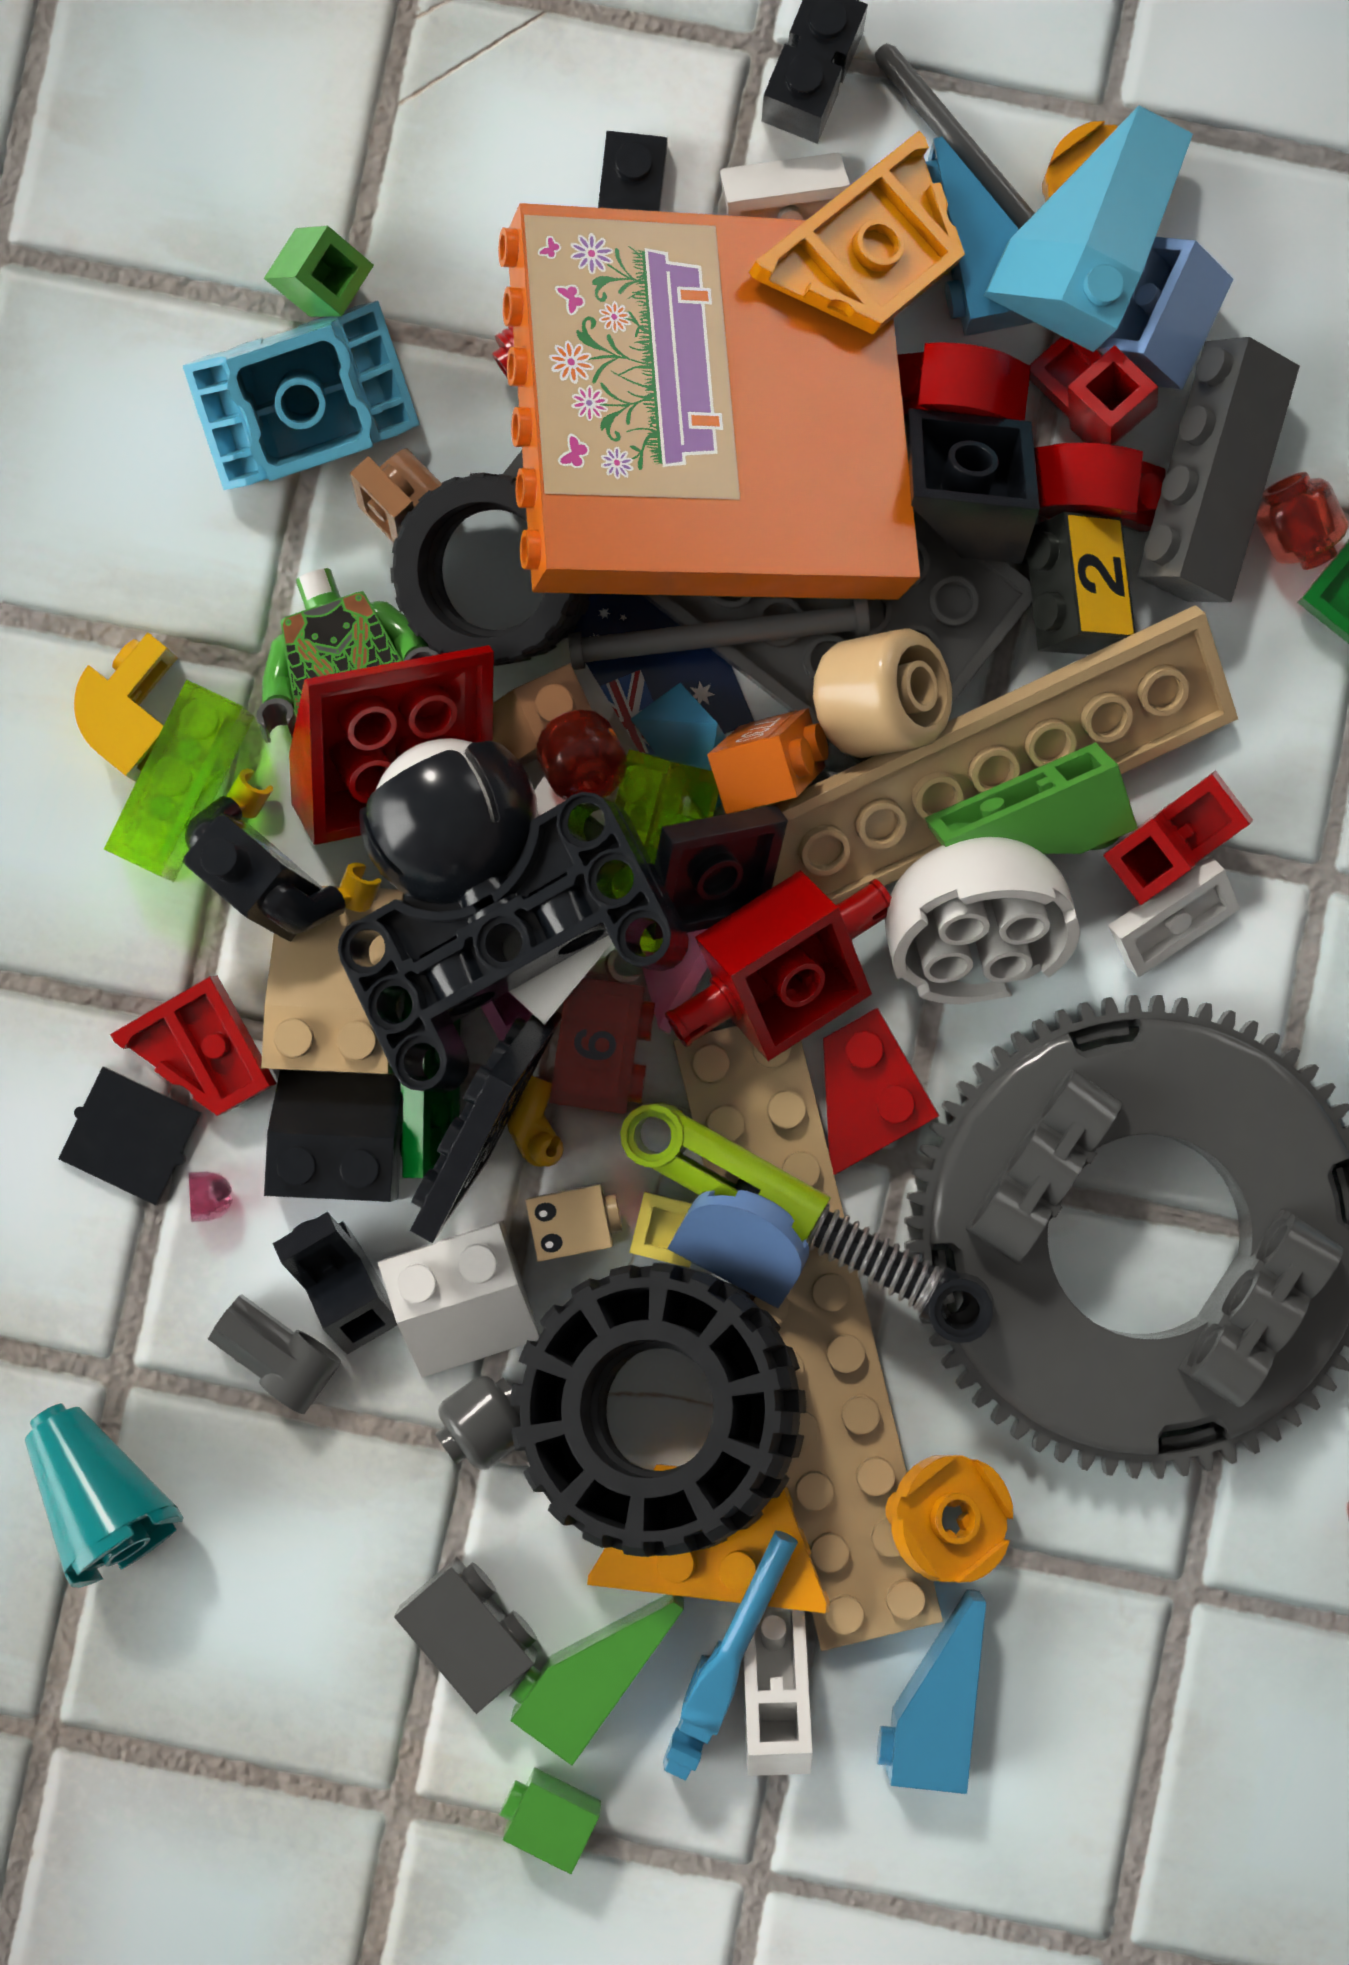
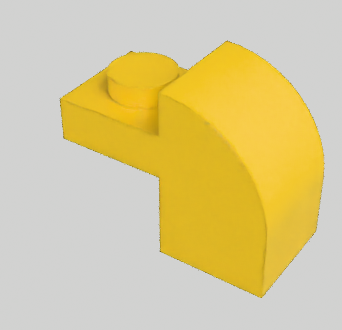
(110, 708)

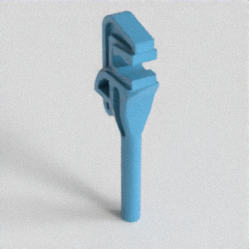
(717, 1675)

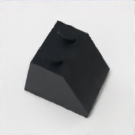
(974, 481)
(334, 1136)

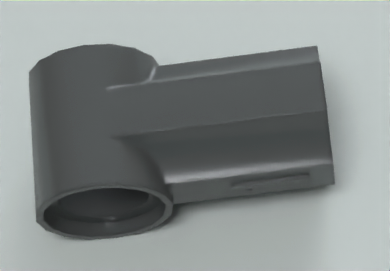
(288, 1362)

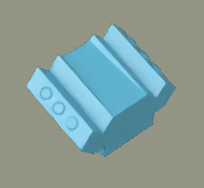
(301, 397)

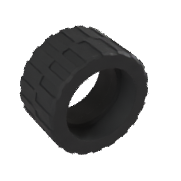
(420, 581)

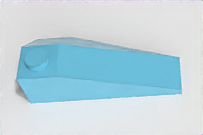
(1092, 238)

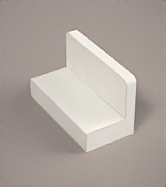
(784, 187)

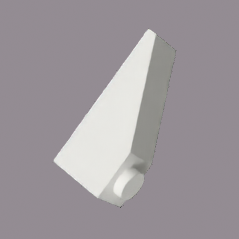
(778, 1696)

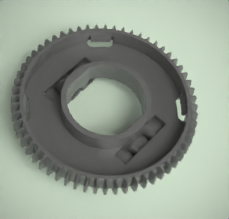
(1016, 1154)

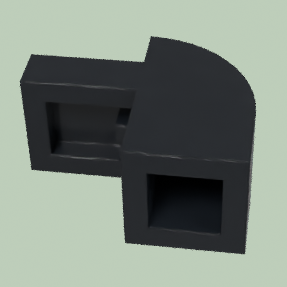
(338, 1281)

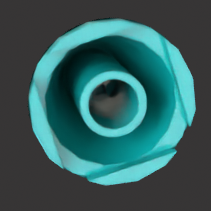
(94, 1496)

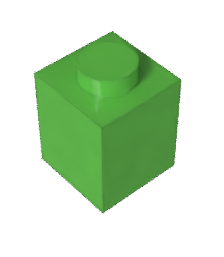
(319, 271)
(549, 1819)

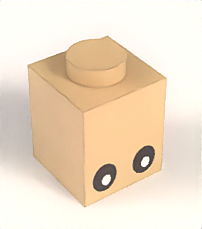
(573, 1221)

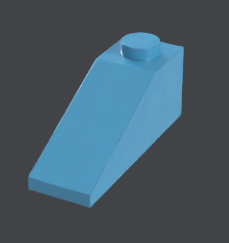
(936, 1711)

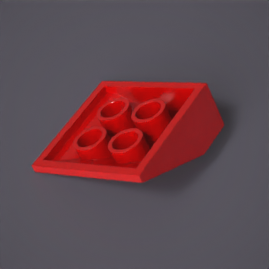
(369, 716)

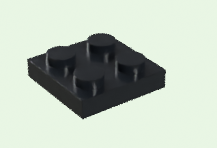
(718, 864)

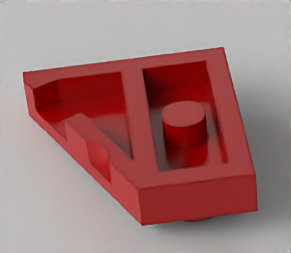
(201, 1046)
(869, 1091)

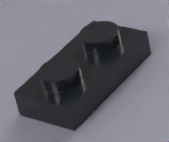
(633, 171)

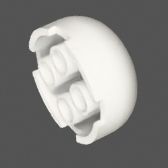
(984, 893)

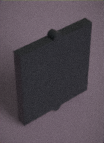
(130, 1135)

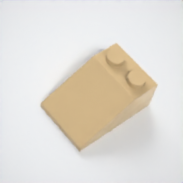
(312, 1007)

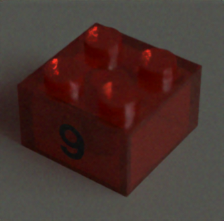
(601, 1045)

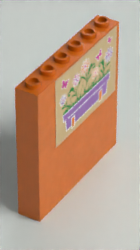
(696, 418)

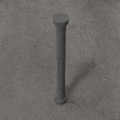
(719, 634)

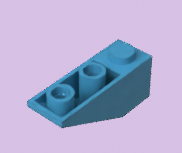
(983, 235)

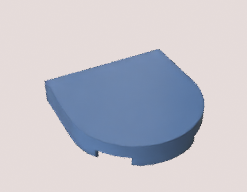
(744, 1243)

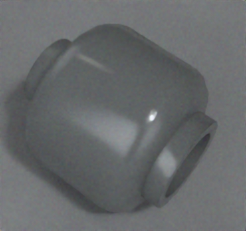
(479, 1422)

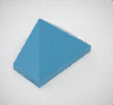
(680, 729)

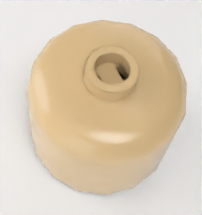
(883, 693)

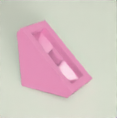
(677, 984)

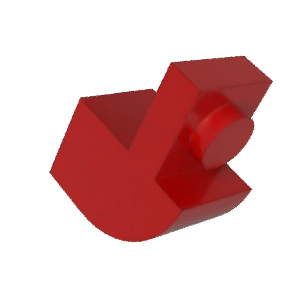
(964, 381)
(1096, 391)
(1098, 482)
(1177, 837)

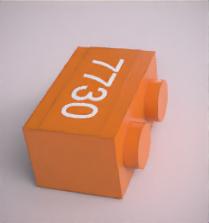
(768, 760)

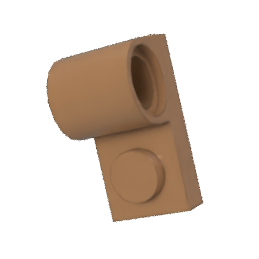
(391, 489)

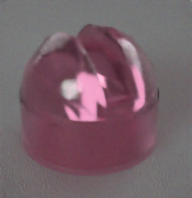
(208, 1196)

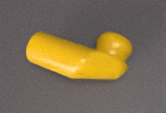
(531, 1128)

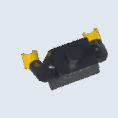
(258, 875)

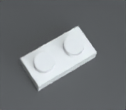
(1174, 917)

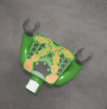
(328, 639)

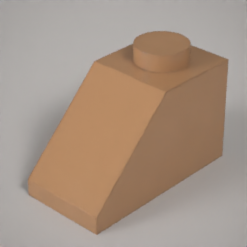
(530, 707)

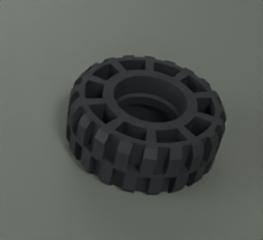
(568, 1429)

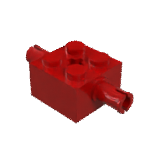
(782, 965)

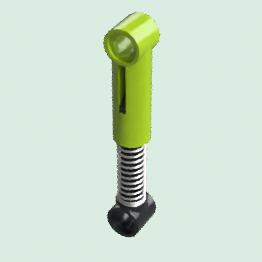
(916, 1281)

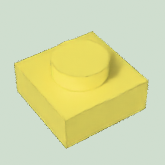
(656, 1227)

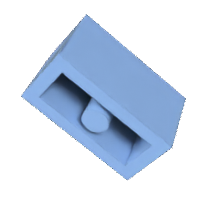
(1171, 311)

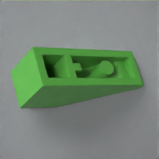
(1056, 808)
(585, 1681)

